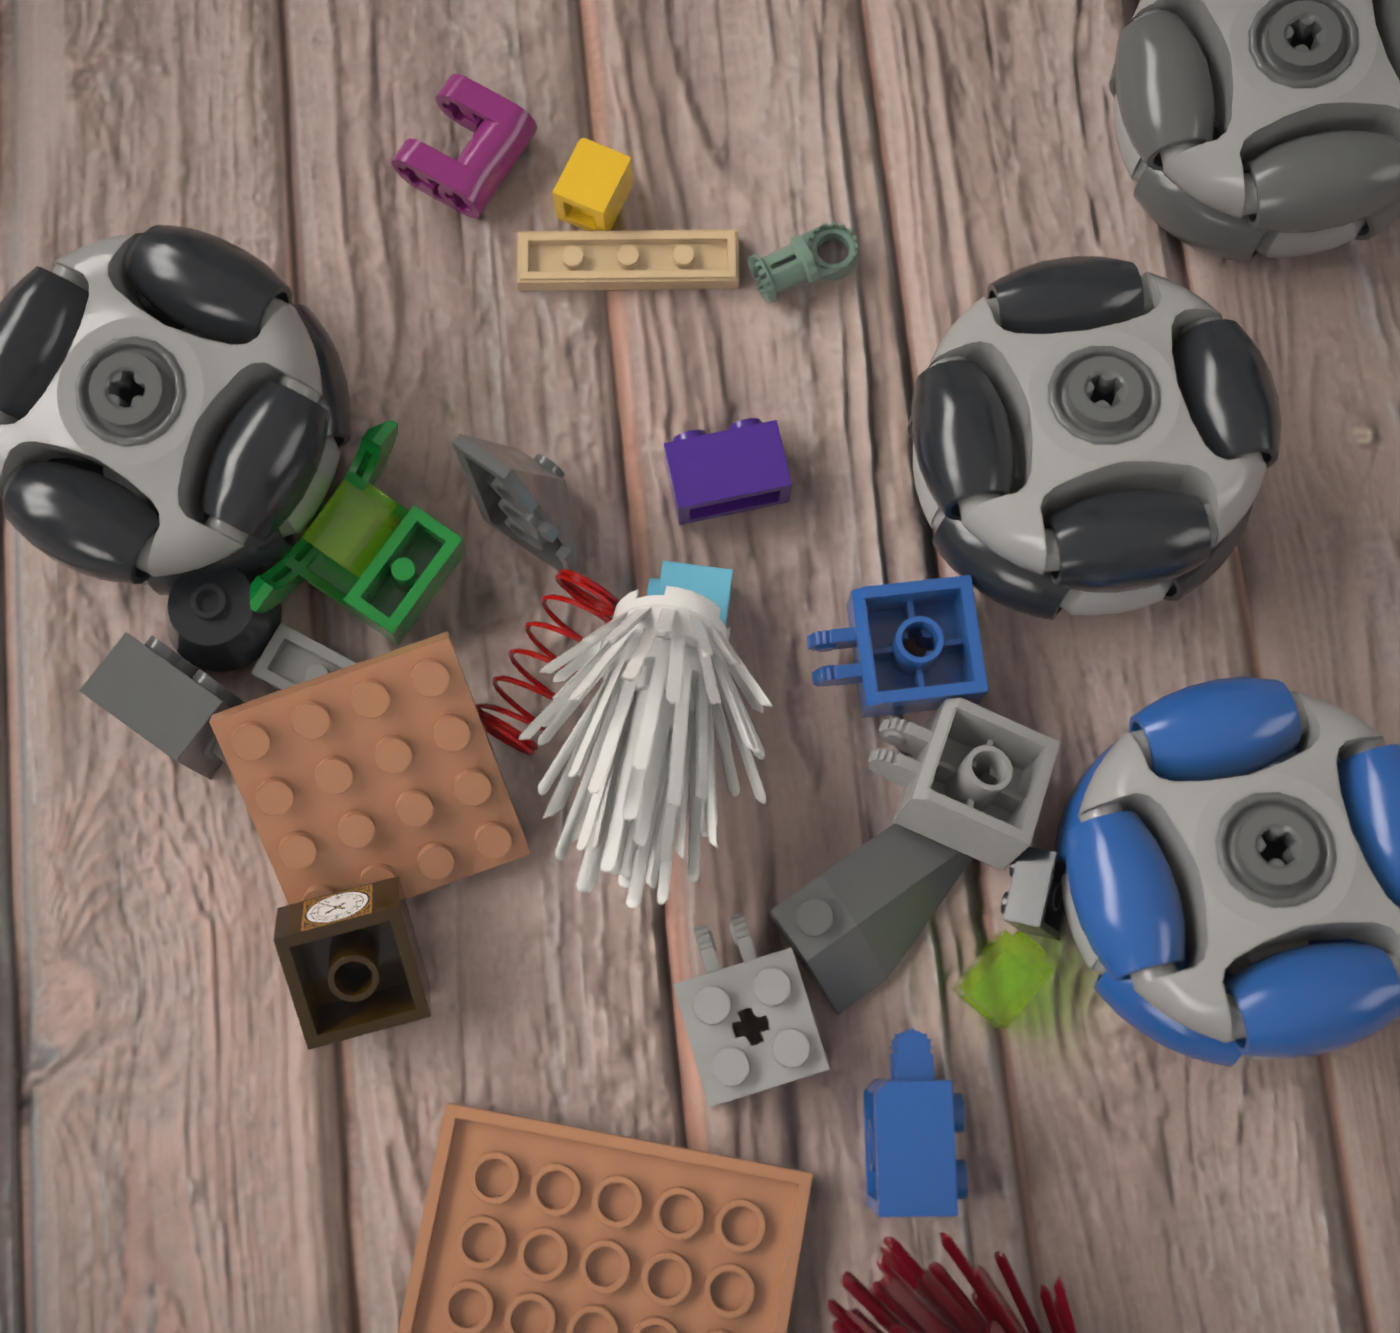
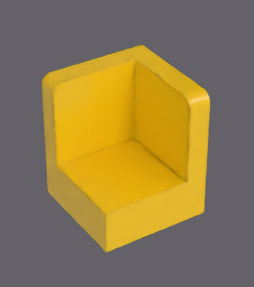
(593, 186)

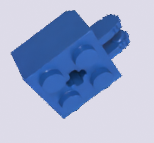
(881, 621)
(912, 1136)

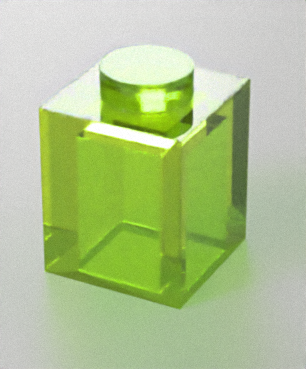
(353, 526)
(1003, 977)

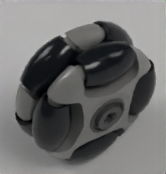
(165, 409)
(1091, 438)

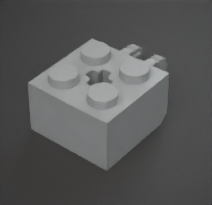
(971, 779)
(771, 990)

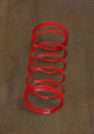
(600, 608)

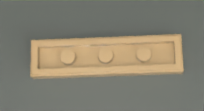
(627, 260)

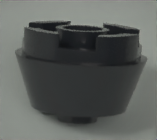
(213, 620)

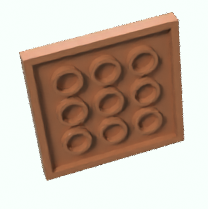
(373, 776)

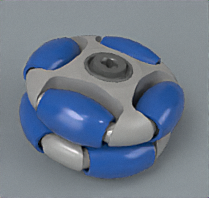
(1216, 855)

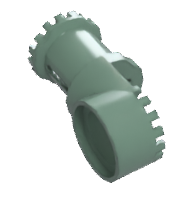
(801, 261)

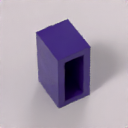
(727, 470)

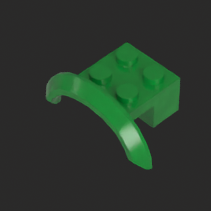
(399, 578)

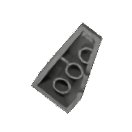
(521, 498)

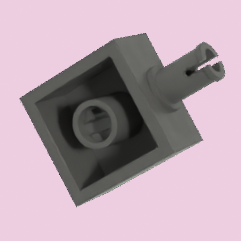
(162, 700)

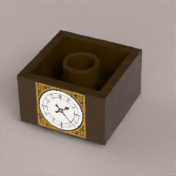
(352, 962)

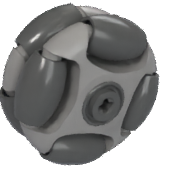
(1262, 121)

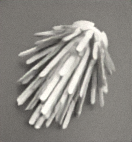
(658, 707)

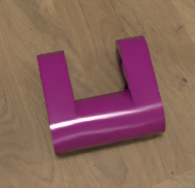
(498, 141)

